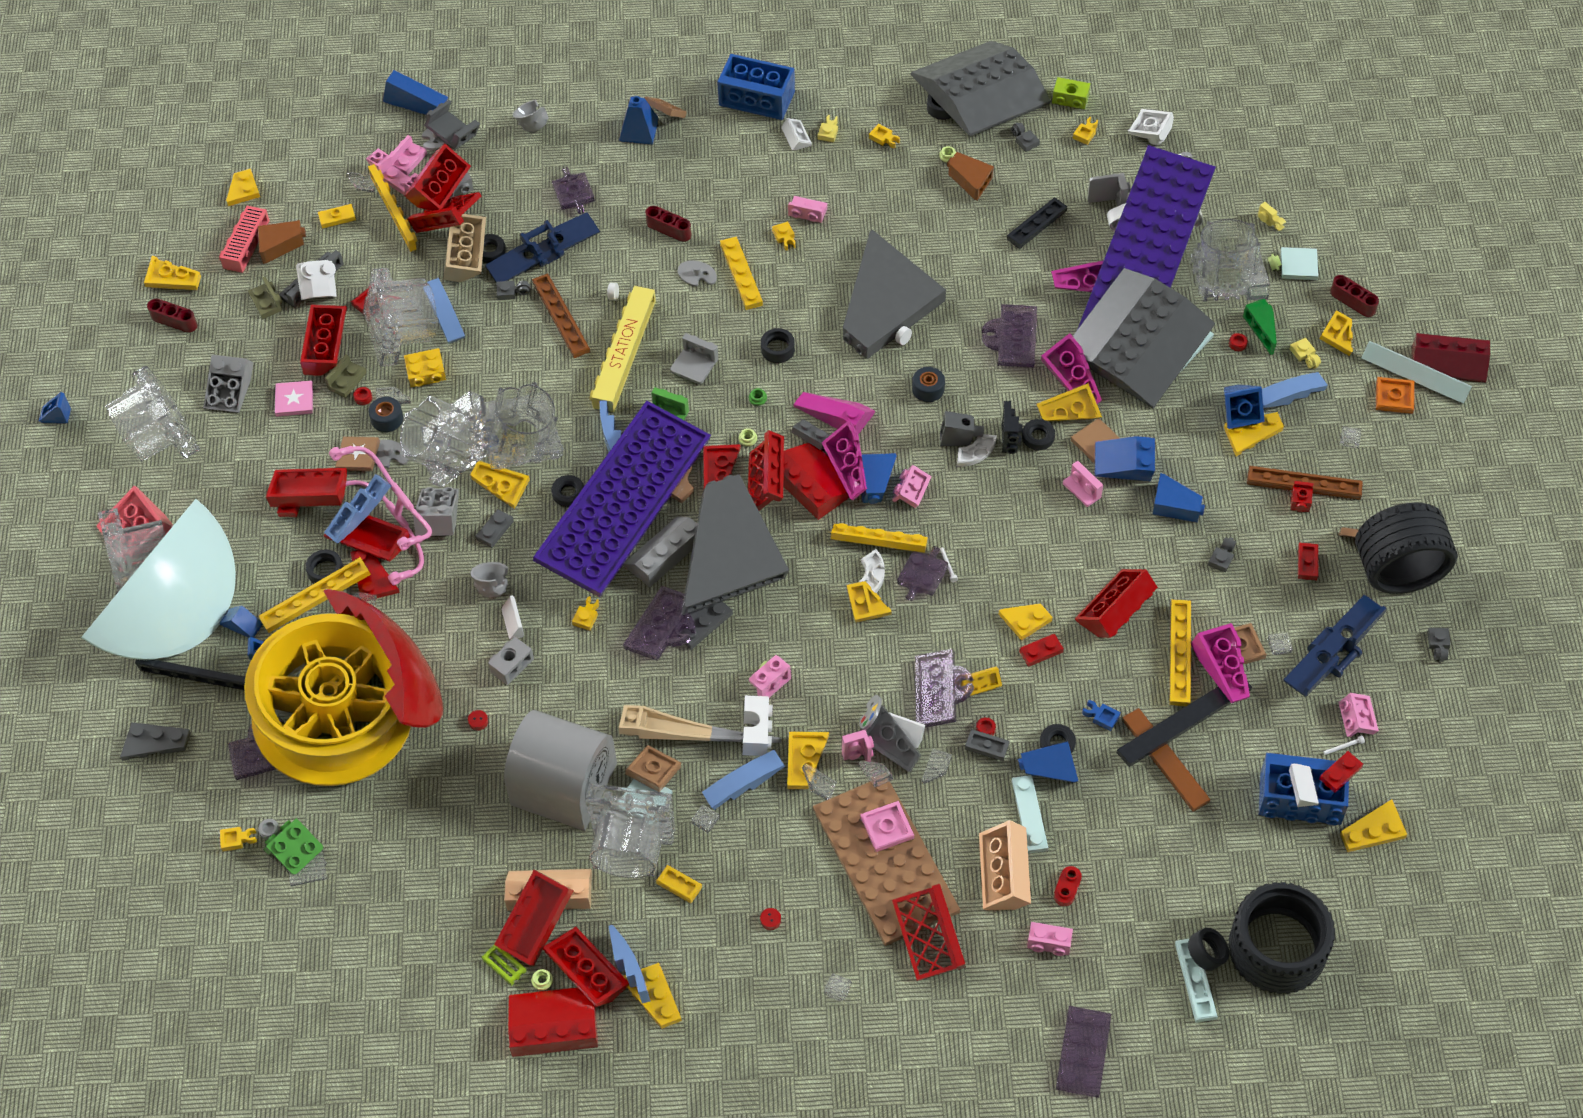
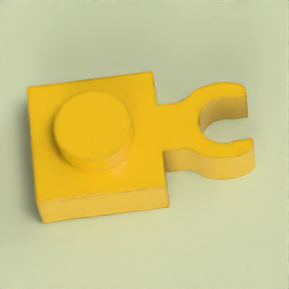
(1086, 132)
(883, 135)
(784, 233)
(586, 615)
(234, 838)

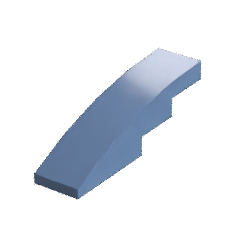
(445, 313)
(1294, 388)
(608, 426)
(358, 509)
(743, 778)
(627, 962)

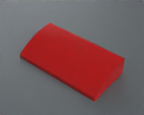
(307, 487)
(376, 538)
(533, 917)

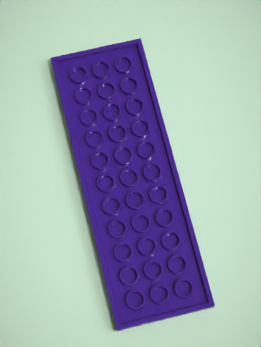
(1155, 220)
(621, 499)

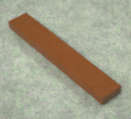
(561, 315)
(1322, 484)
(1169, 764)

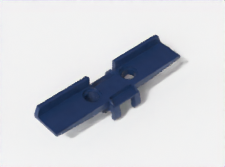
(514, 263)
(1329, 642)

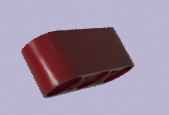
(668, 223)
(1354, 296)
(172, 315)

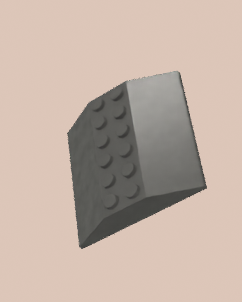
(983, 86)
(1142, 335)

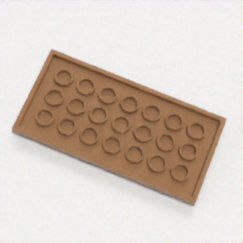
(884, 873)

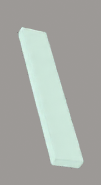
(1416, 371)

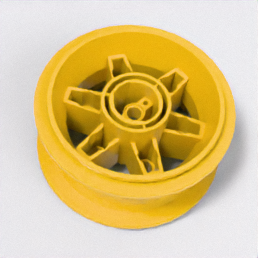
(336, 658)

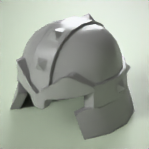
(529, 117)
(490, 578)

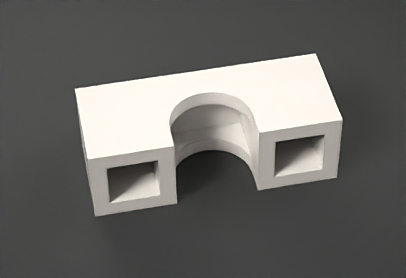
(757, 713)

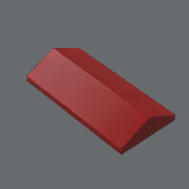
(586, 967)

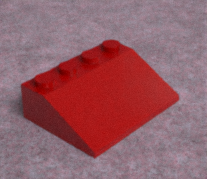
(813, 480)
(551, 1022)

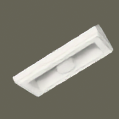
(796, 134)
(512, 619)
(911, 728)
(1303, 785)

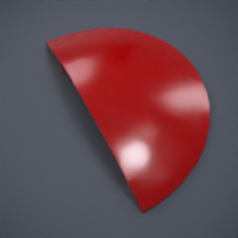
(415, 693)

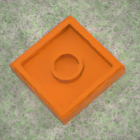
(1395, 395)

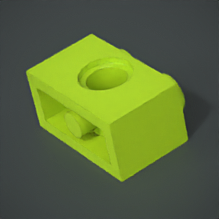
(1071, 93)

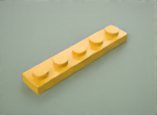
(741, 273)
(879, 537)

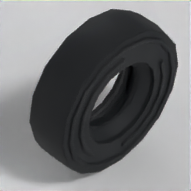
(492, 239)
(1038, 444)
(560, 483)
(1060, 730)

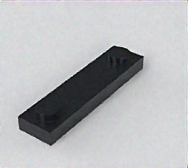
(1037, 223)

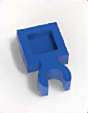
(1103, 716)

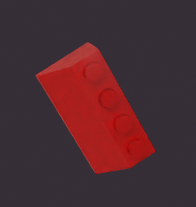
(438, 179)
(322, 339)
(1117, 602)

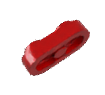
(1067, 884)

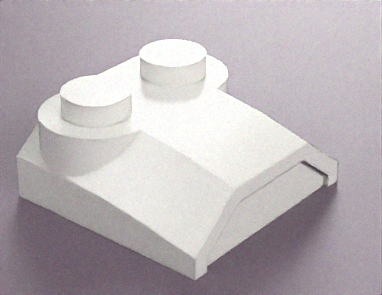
(1152, 125)
(316, 279)

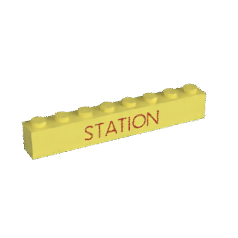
(623, 348)

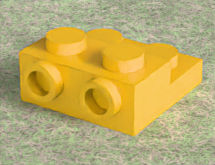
(424, 367)

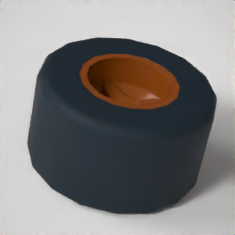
(928, 384)
(385, 414)

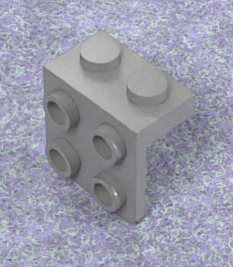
(1109, 188)
(695, 359)

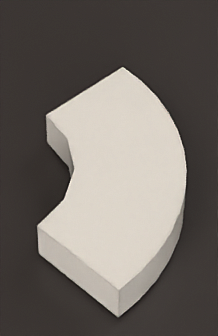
(977, 451)
(874, 570)

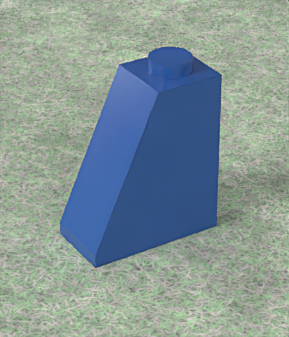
(877, 474)
(1177, 501)
(1050, 762)

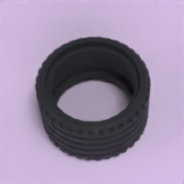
(1406, 548)
(1291, 902)

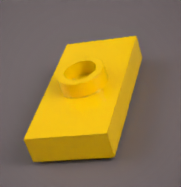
(336, 216)
(984, 680)
(679, 884)

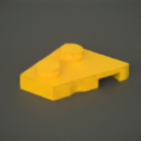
(242, 188)
(1339, 333)
(865, 602)
(1025, 619)

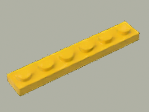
(395, 212)
(313, 595)
(1180, 652)

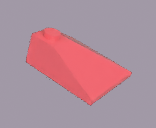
(138, 509)

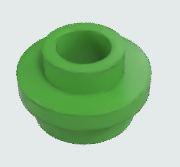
(757, 393)

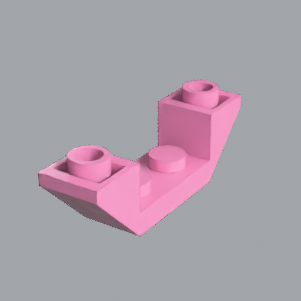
(392, 175)

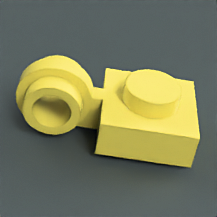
(1304, 350)

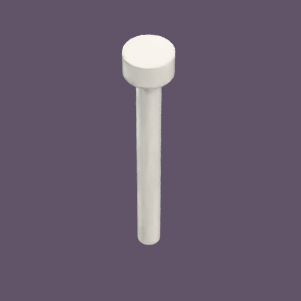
(953, 578)
(1360, 739)

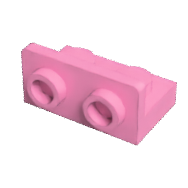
(407, 155)
(807, 209)
(1083, 484)
(911, 486)
(771, 676)
(1358, 714)
(856, 745)
(1050, 939)

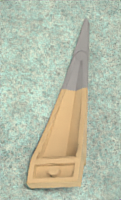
(659, 725)

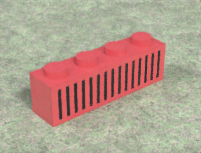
(243, 239)

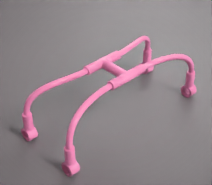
(396, 511)

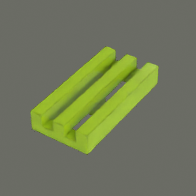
(515, 975)

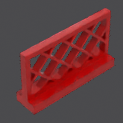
(446, 217)
(769, 471)
(946, 926)

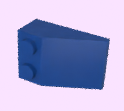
(1126, 458)

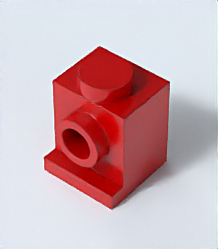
(1301, 496)

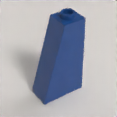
(410, 94)

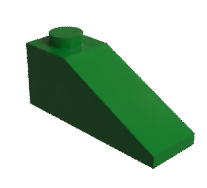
(1261, 320)

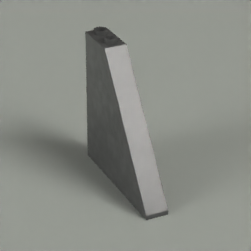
(886, 297)
(730, 547)

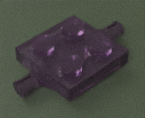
(573, 190)
(922, 573)

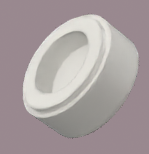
(613, 291)
(903, 335)

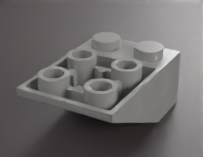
(227, 383)
(438, 510)

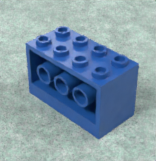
(756, 86)
(1278, 795)

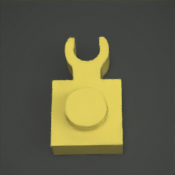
(828, 130)
(1269, 216)

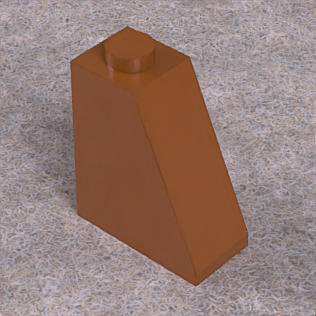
(970, 174)
(279, 239)

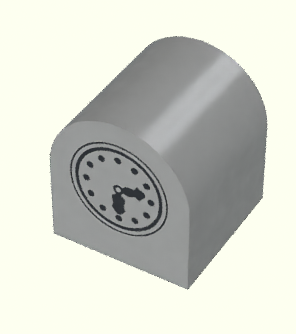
(553, 766)

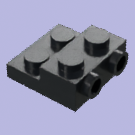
(1010, 429)

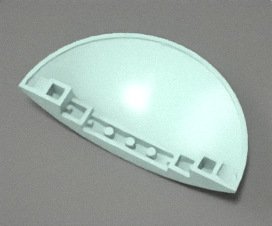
(173, 594)

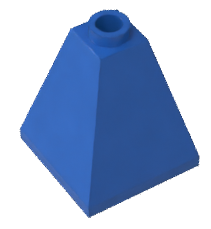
(639, 122)
(1243, 405)

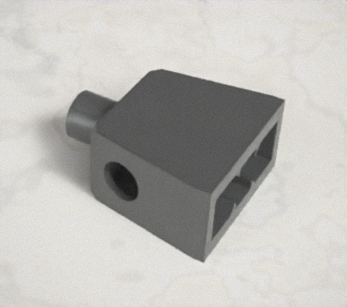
(958, 429)

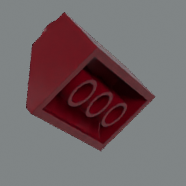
(1454, 356)

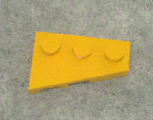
(165, 275)
(1071, 405)
(1249, 435)
(502, 483)
(803, 749)
(1374, 829)
(661, 1005)

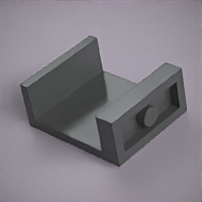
(449, 127)

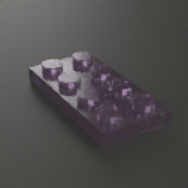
(1083, 1051)

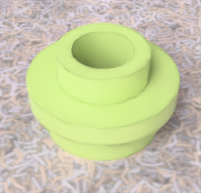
(946, 153)
(1274, 262)
(747, 433)
(539, 975)

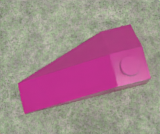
(1077, 277)
(1069, 365)
(834, 410)
(846, 457)
(1221, 657)

